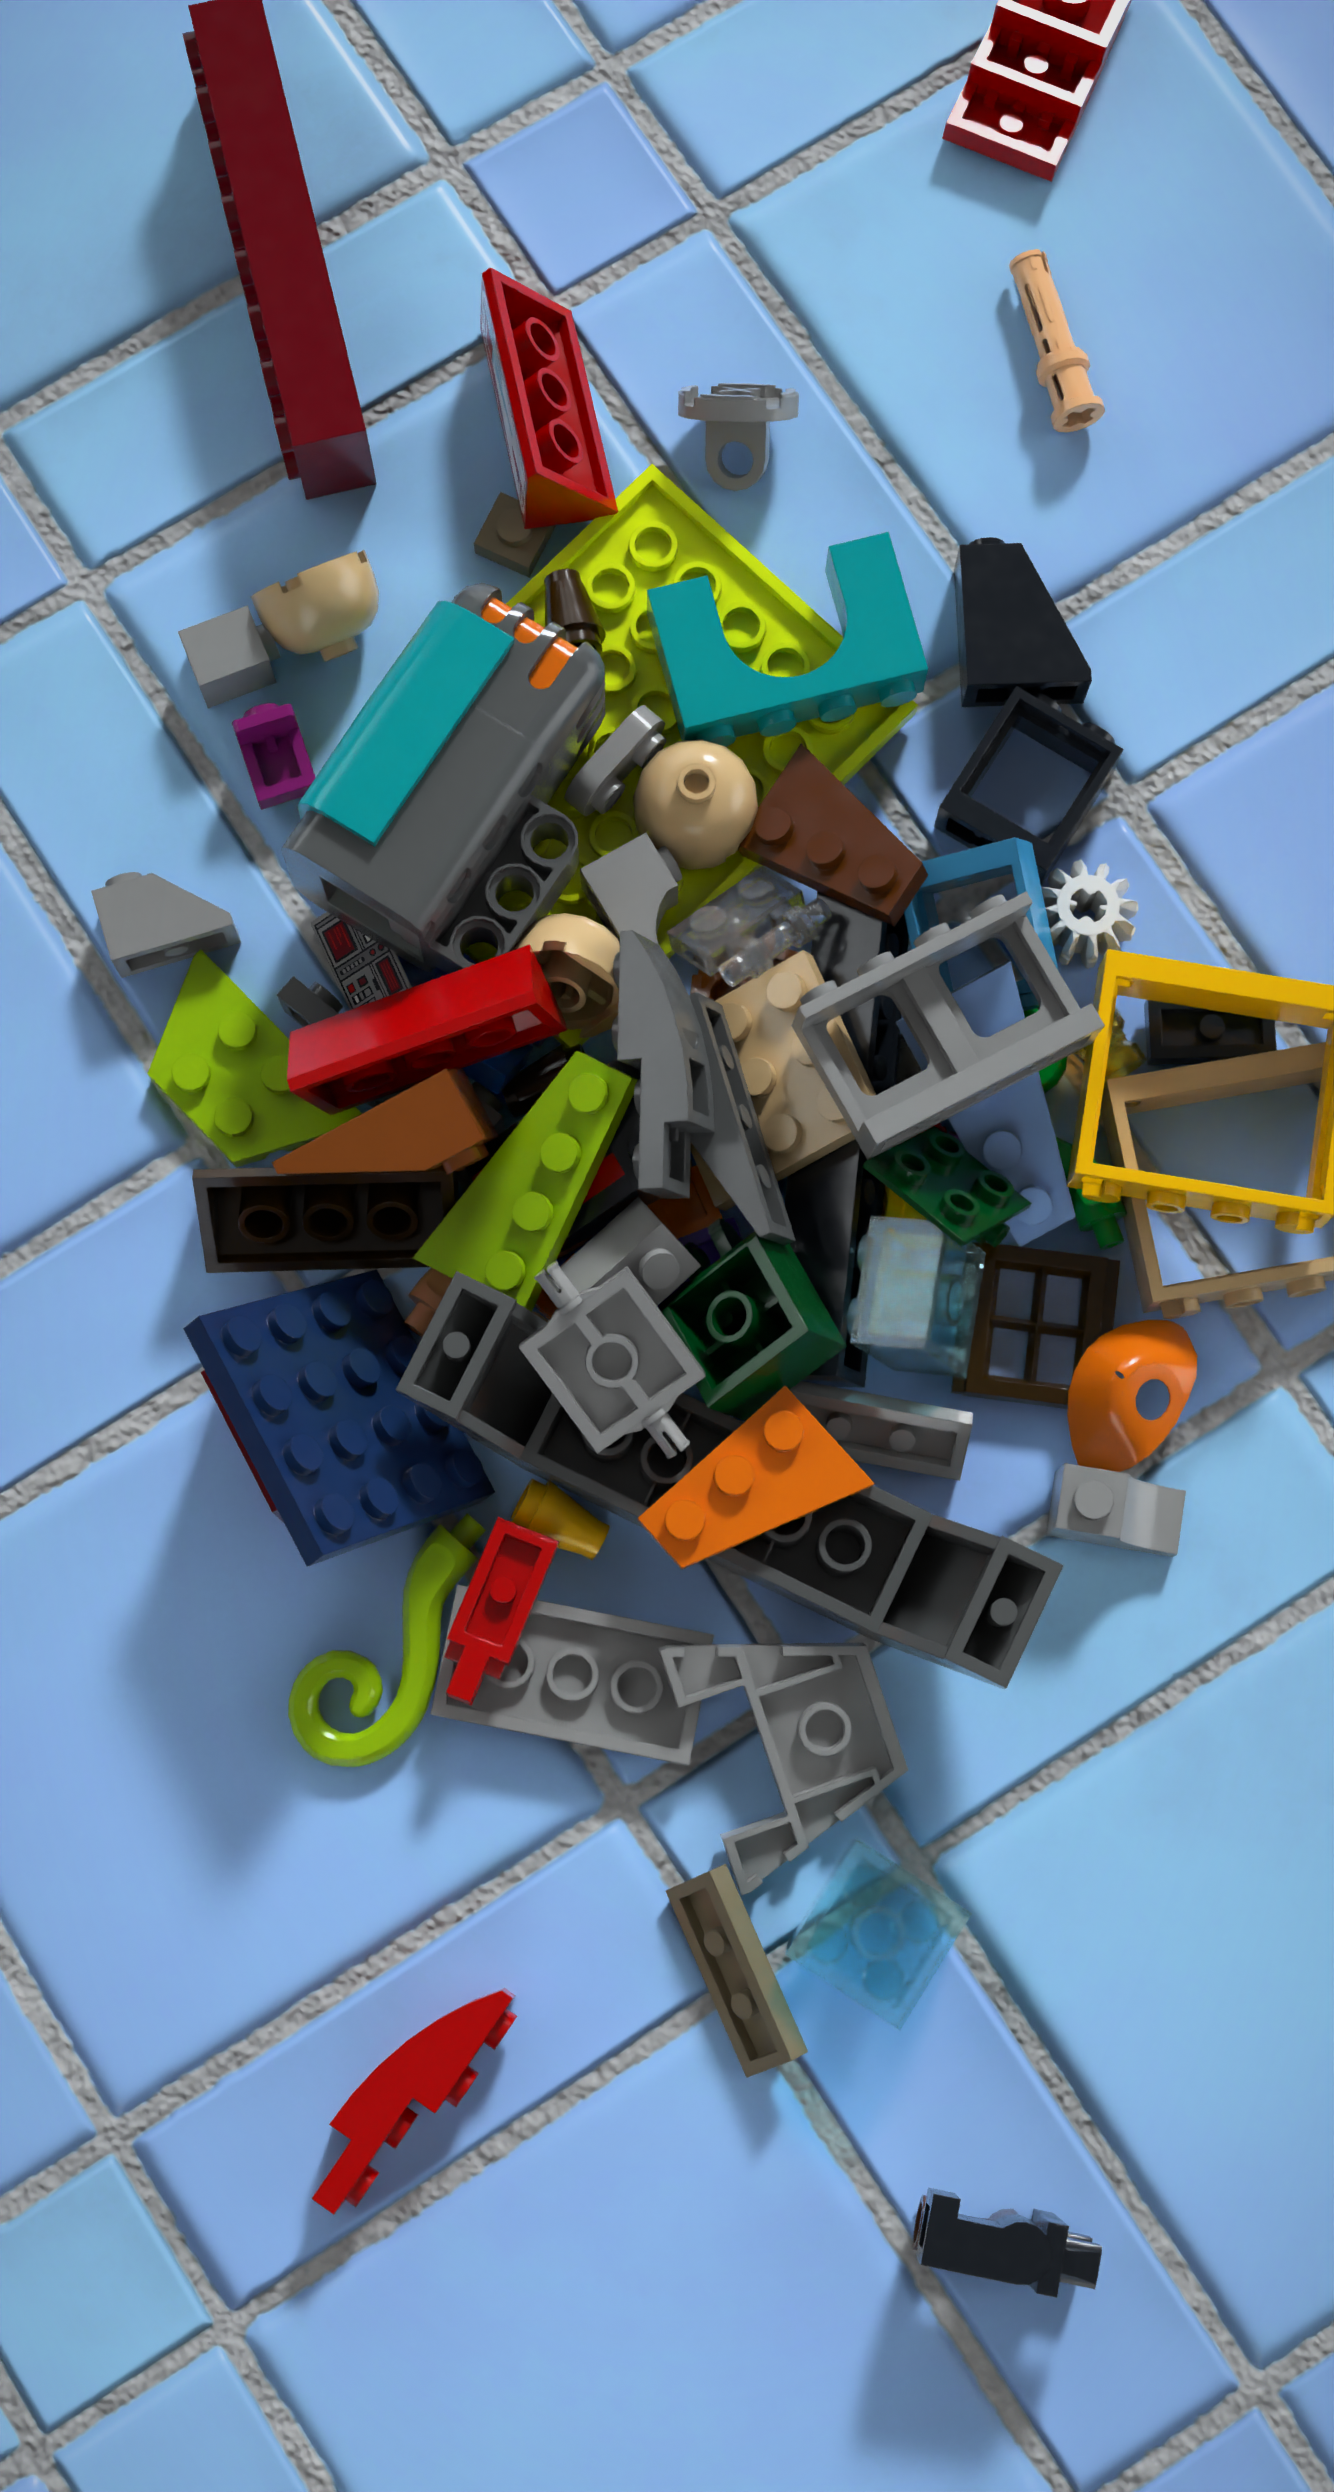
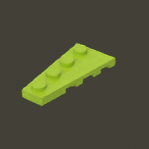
(534, 1185)

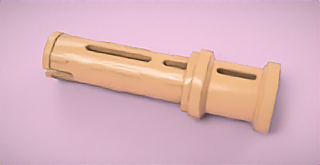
(1061, 364)

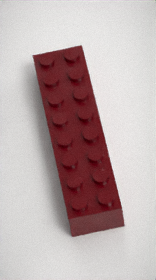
(277, 248)

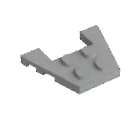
(819, 1729)

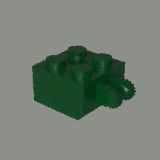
(750, 1321)

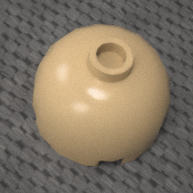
(321, 607)
(696, 802)
(579, 969)

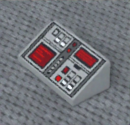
(360, 965)

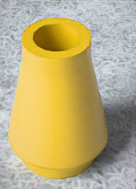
(559, 1517)

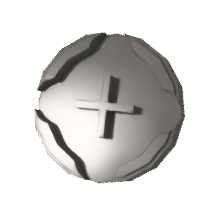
(741, 415)

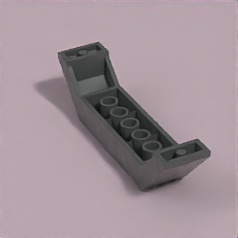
(858, 1561)

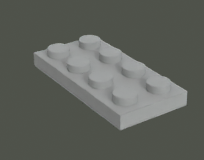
(584, 1683)

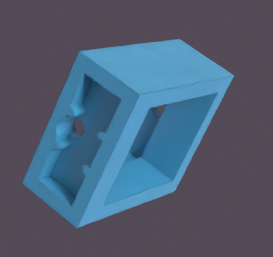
(977, 865)

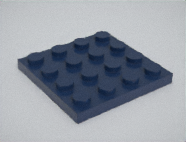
(322, 1418)

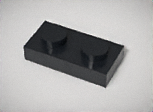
(1201, 1035)

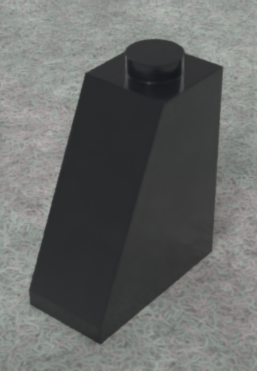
(1011, 630)

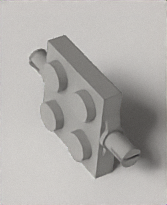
(612, 1360)

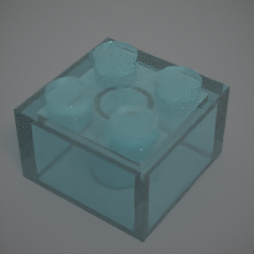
(916, 1297)
(877, 1933)

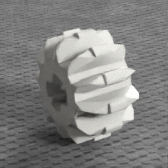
(1087, 893)

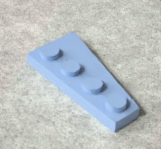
(1013, 1127)

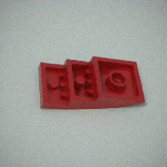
(1034, 80)

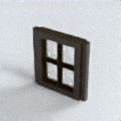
(1036, 1322)

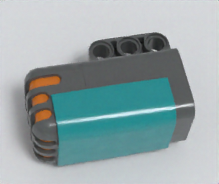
(451, 784)

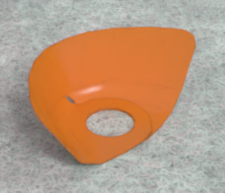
(1102, 1406)

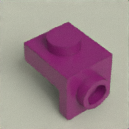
(274, 753)

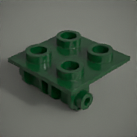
(949, 1187)

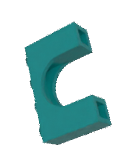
(724, 698)

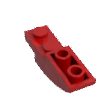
(425, 2068)

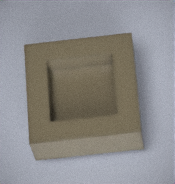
(506, 540)

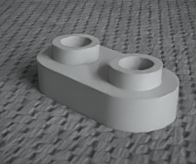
(600, 780)

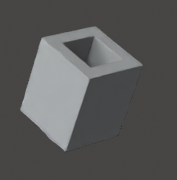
(230, 656)

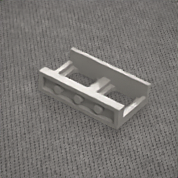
(960, 1063)

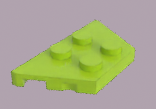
(230, 1071)

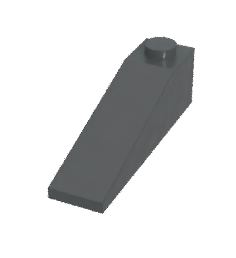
(737, 1146)

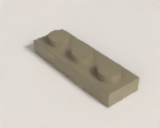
(736, 1971)

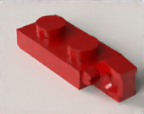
(497, 1606)

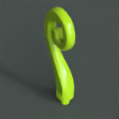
(429, 1581)

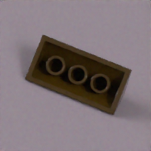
(318, 1219)

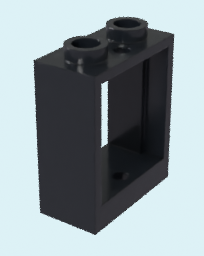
(1045, 723)

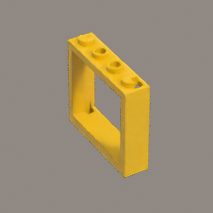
(1220, 991)

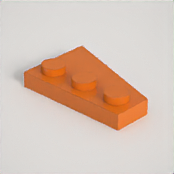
(754, 1481)

